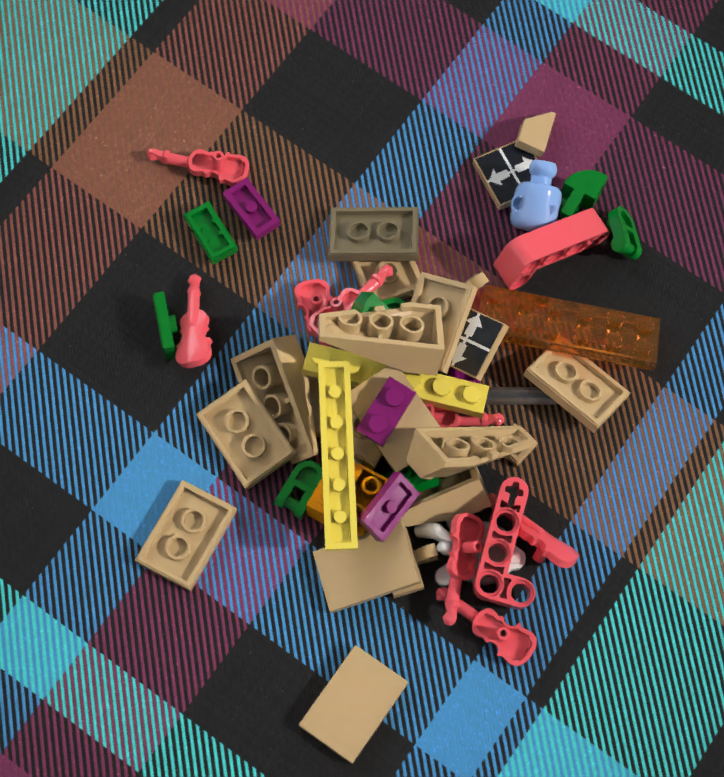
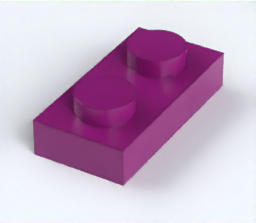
(251, 209)
(386, 411)
(388, 506)

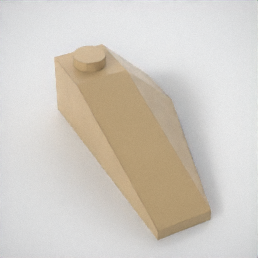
(397, 337)
(278, 380)
(458, 449)
(455, 495)

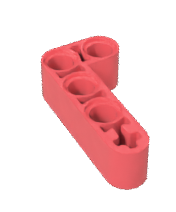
(548, 245)
(506, 541)

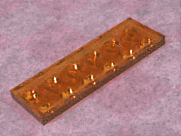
(574, 327)

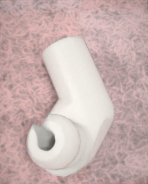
(436, 532)

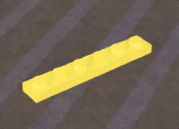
(438, 390)
(337, 456)

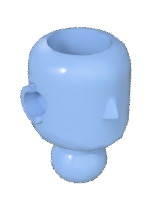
(536, 201)

